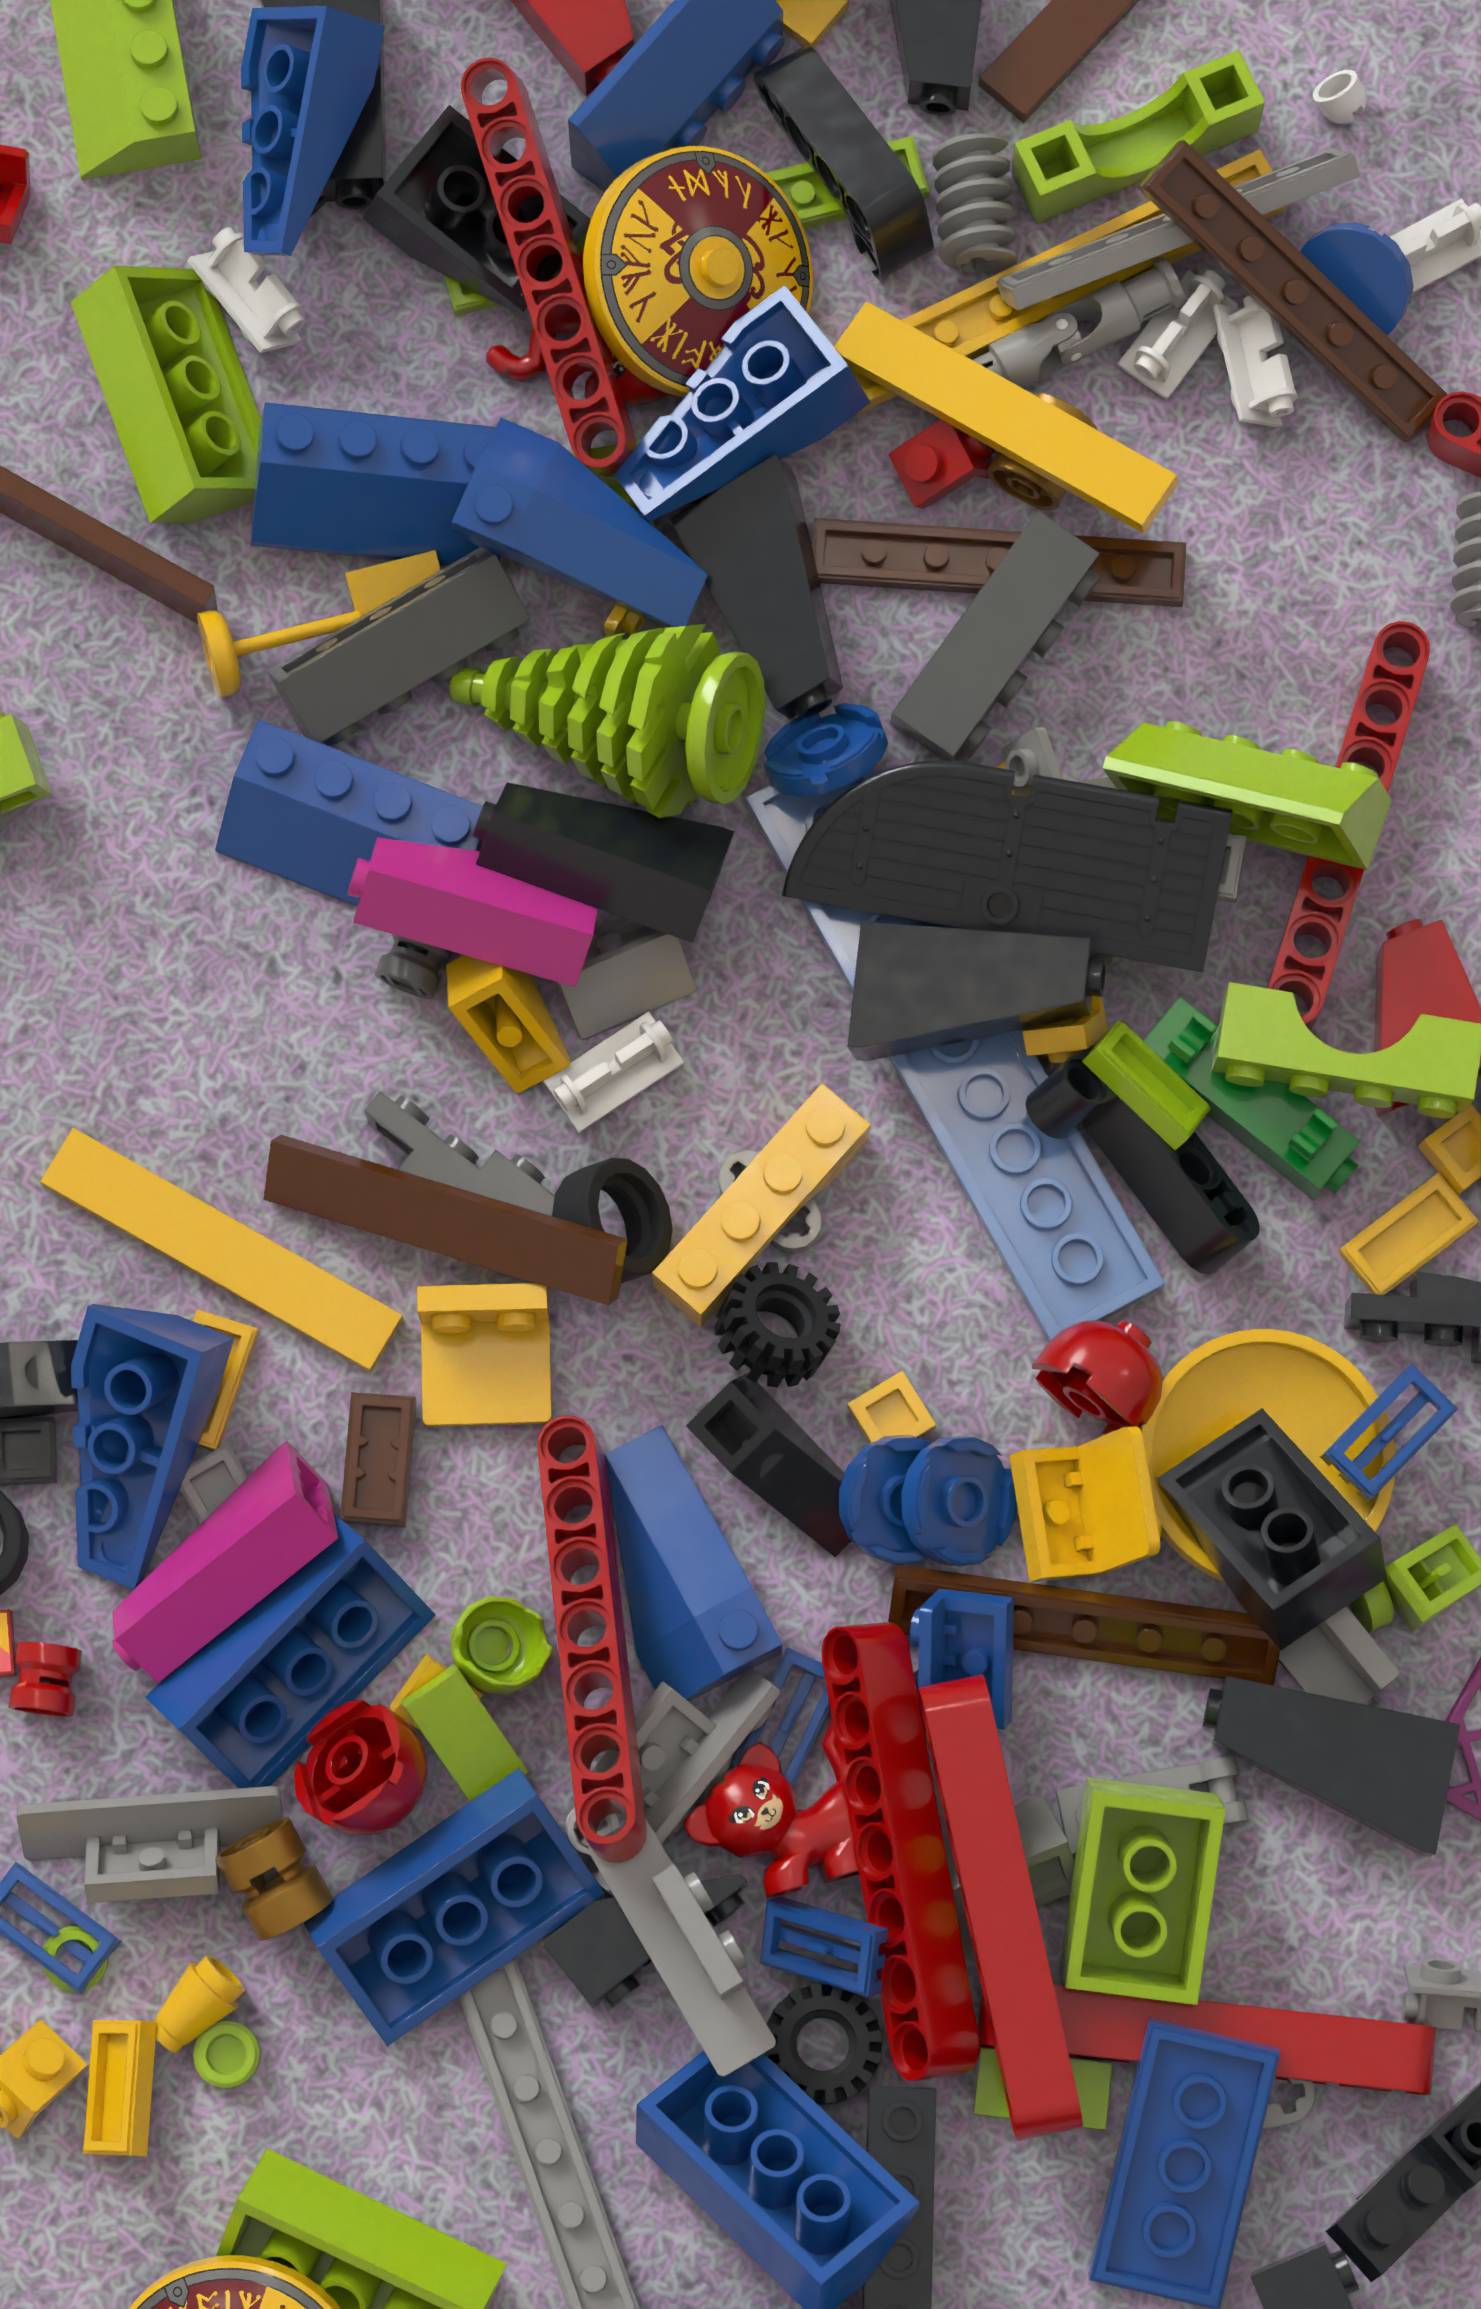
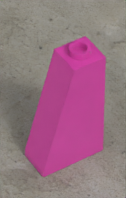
(471, 910)
(226, 1564)

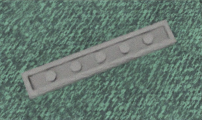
(1163, 235)
(546, 2143)

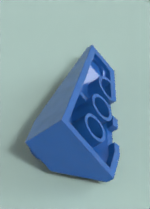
(307, 89)
(760, 397)
(562, 520)
(141, 1413)
(684, 1586)

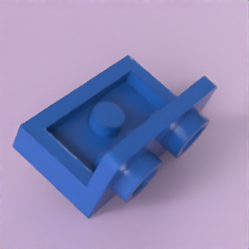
(966, 1637)

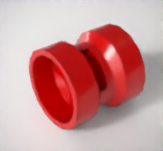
(47, 1664)

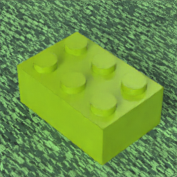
(1142, 1890)

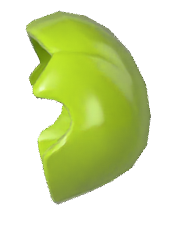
(481, 1645)

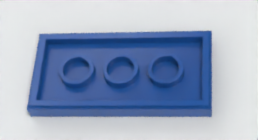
(1184, 2163)

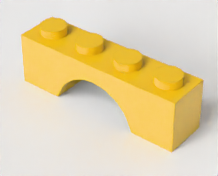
(760, 1203)

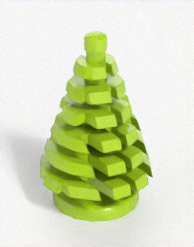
(636, 714)

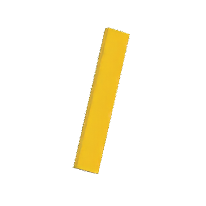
(1006, 417)
(222, 1250)

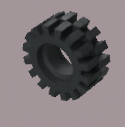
(760, 1347)
(859, 2024)

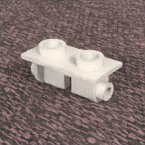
(1441, 242)
(263, 312)
(1177, 337)
(1259, 386)
(614, 1071)

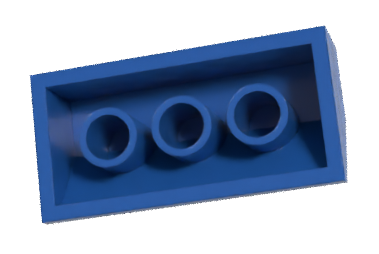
(672, 83)
(362, 482)
(318, 810)
(292, 1661)
(453, 1907)
(776, 2176)

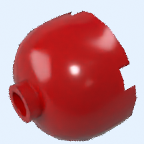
(1102, 1373)
(361, 1770)

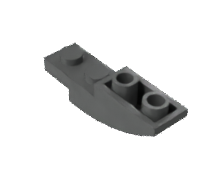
(453, 1161)

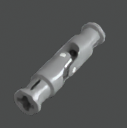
(1116, 308)

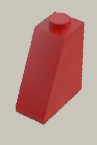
(582, 35)
(1419, 976)

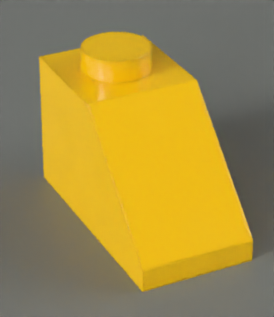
(506, 1020)

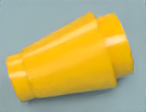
(197, 2002)

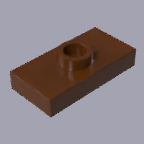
(378, 1459)

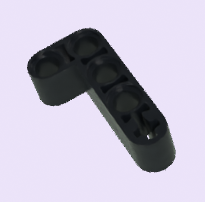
(849, 158)
(1179, 1188)

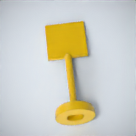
(367, 589)

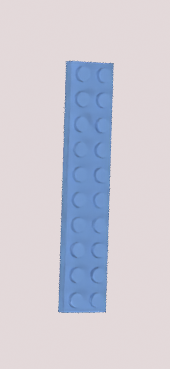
(1032, 1192)

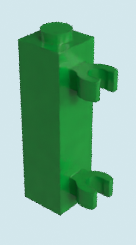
(1267, 1119)

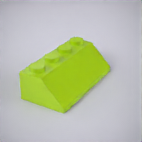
(125, 85)
(172, 390)
(1274, 797)
(354, 2244)

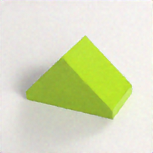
(1433, 1577)

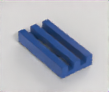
(1351, 1471)
(812, 1670)
(866, 1956)
(92, 1960)

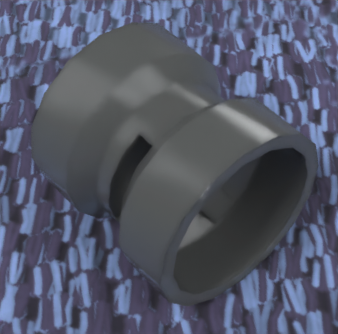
(412, 967)

